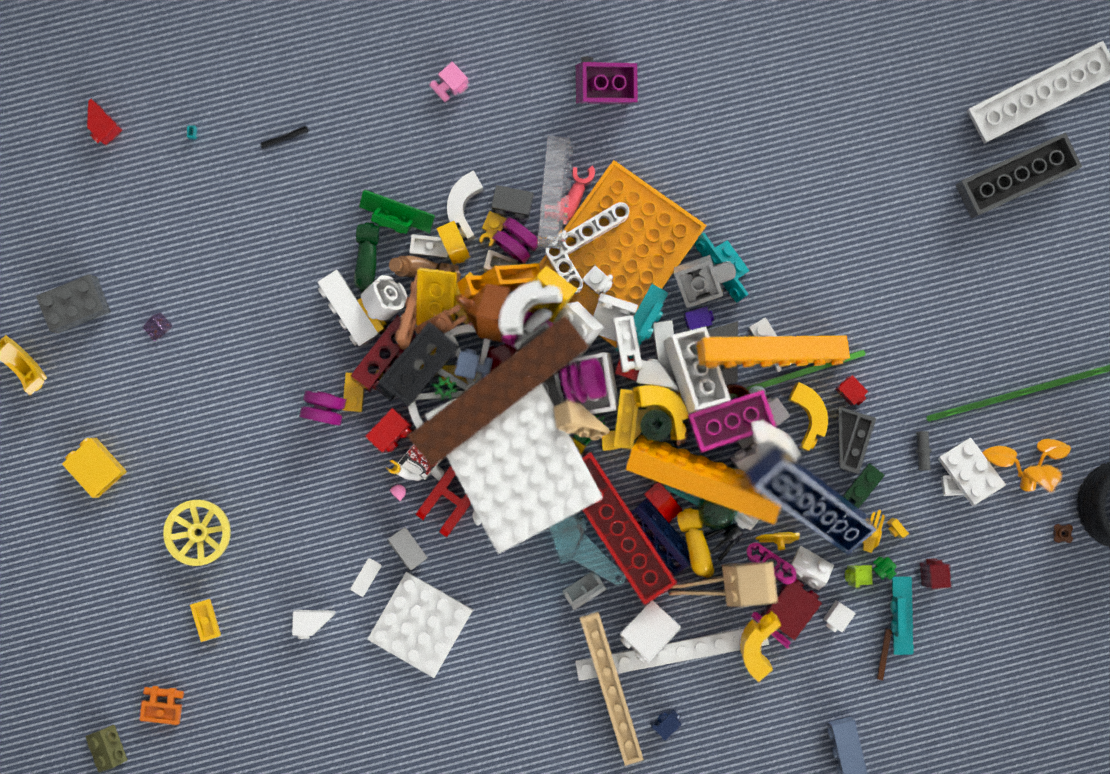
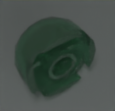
(715, 515)

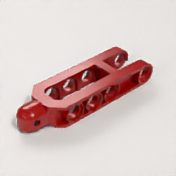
(439, 490)

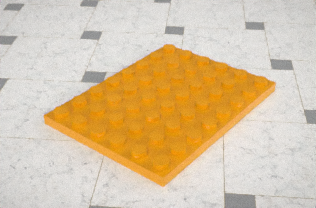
(637, 250)

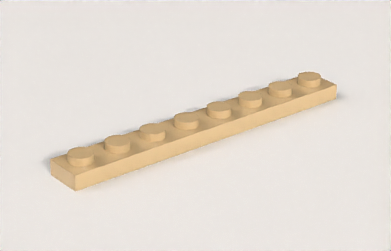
(611, 688)

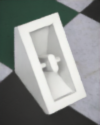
(496, 259)

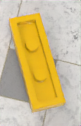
(626, 420)

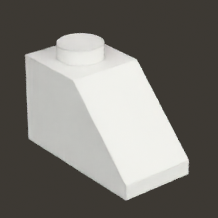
(656, 374)
(309, 622)

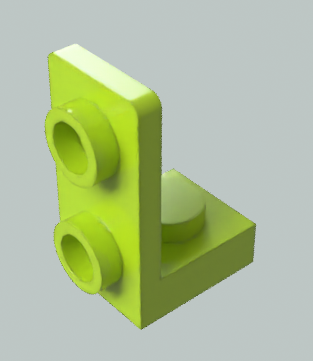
(858, 575)

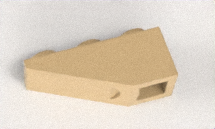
(578, 420)

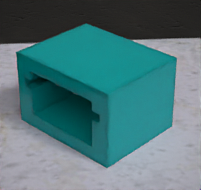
(191, 132)

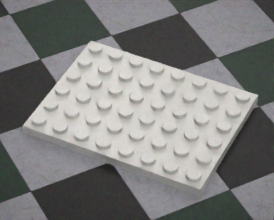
(522, 472)

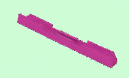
(784, 641)

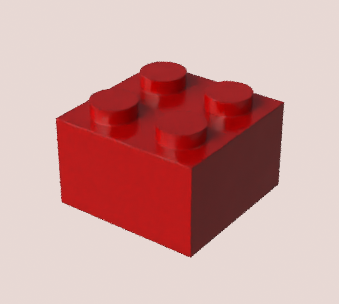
(389, 431)

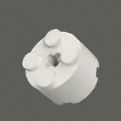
(383, 298)

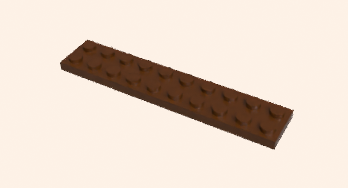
(498, 391)

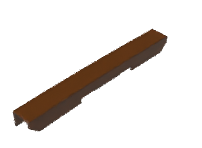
(883, 658)

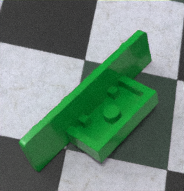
(395, 214)

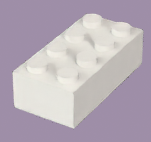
(698, 385)

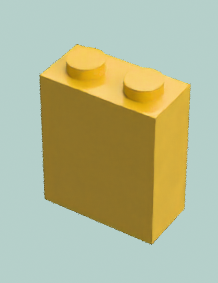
(93, 467)

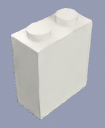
(649, 632)

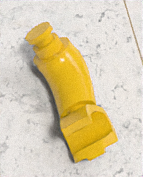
(697, 546)

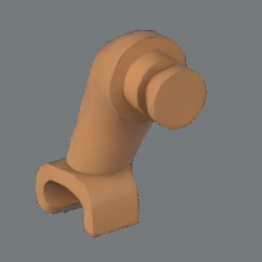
(408, 265)

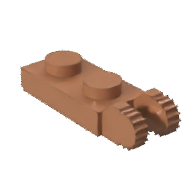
(443, 320)

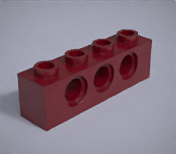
(384, 343)

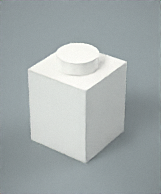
(838, 617)

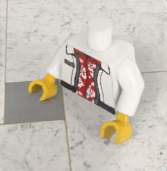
(416, 467)

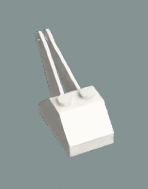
(768, 437)

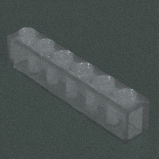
(554, 192)

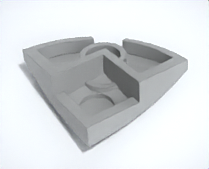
(533, 322)

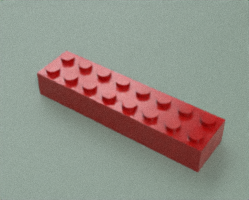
(626, 538)

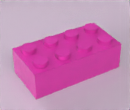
(730, 421)

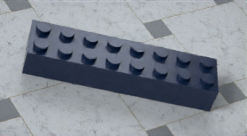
(810, 500)

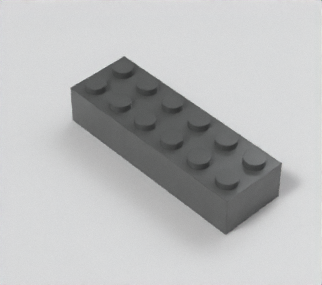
(1018, 175)

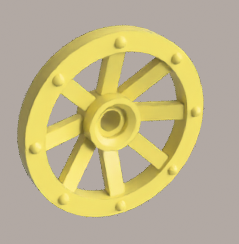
(192, 532)

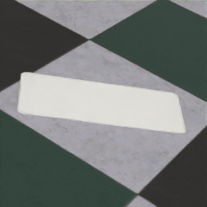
(365, 577)

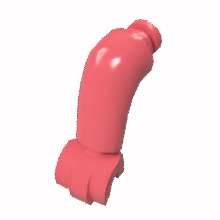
(577, 190)

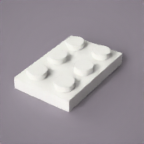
(971, 471)

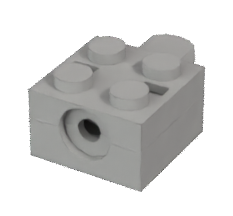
(702, 280)

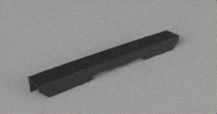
(282, 138)

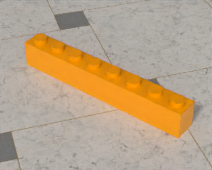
(772, 350)

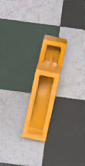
(506, 276)

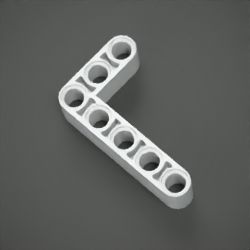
(581, 240)

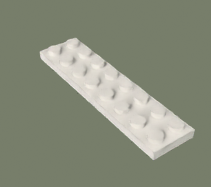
(1041, 92)

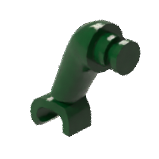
(365, 267)

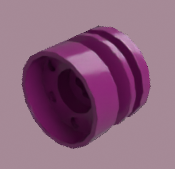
(584, 380)

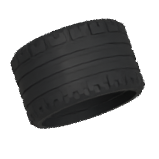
(1092, 504)

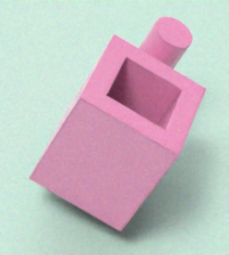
(452, 79)

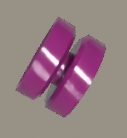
(516, 240)
(322, 407)

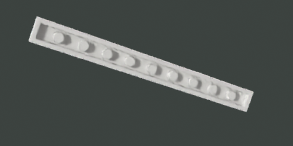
(671, 653)

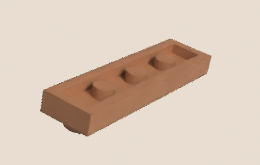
(408, 319)

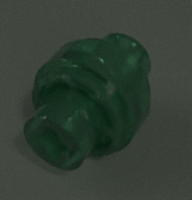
(661, 419)

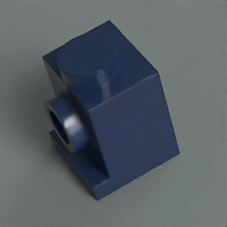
(667, 723)

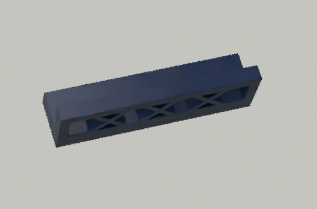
(663, 534)

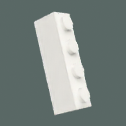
(346, 305)

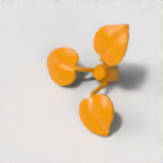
(1043, 475)

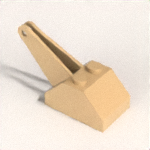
(743, 584)

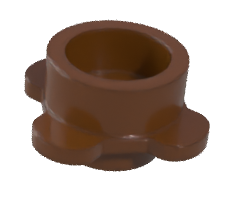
(1058, 529)

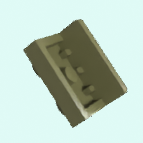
(106, 748)

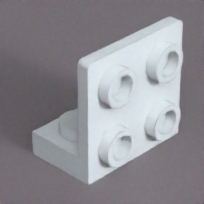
(610, 308)

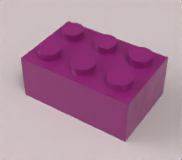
(606, 83)

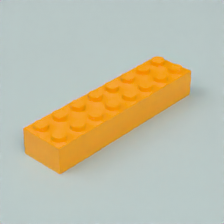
(700, 478)

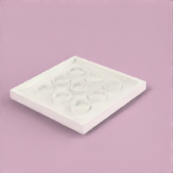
(420, 624)

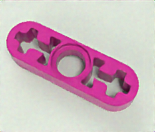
(770, 555)

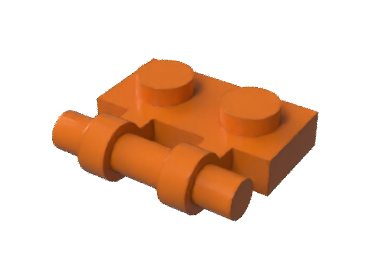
(161, 712)

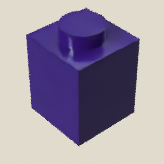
(698, 318)

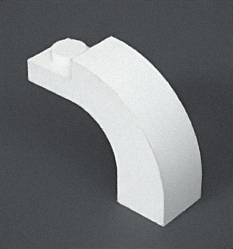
(459, 195)
(521, 301)

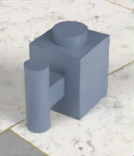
(469, 364)

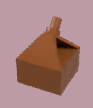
(485, 310)

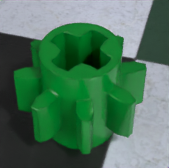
(448, 393)
(884, 568)

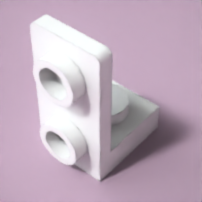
(598, 280)

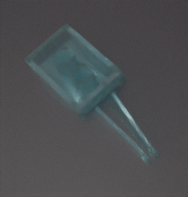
(575, 545)

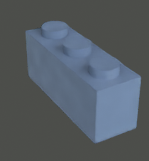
(846, 746)

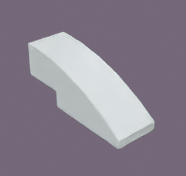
(661, 332)

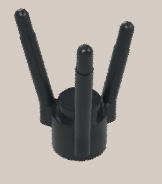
(731, 534)

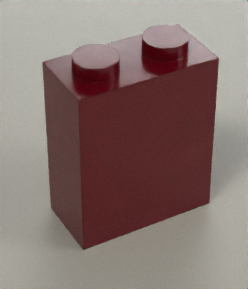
(793, 608)

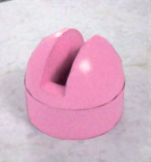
(398, 492)

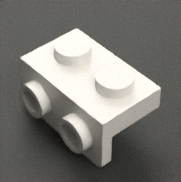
(811, 568)

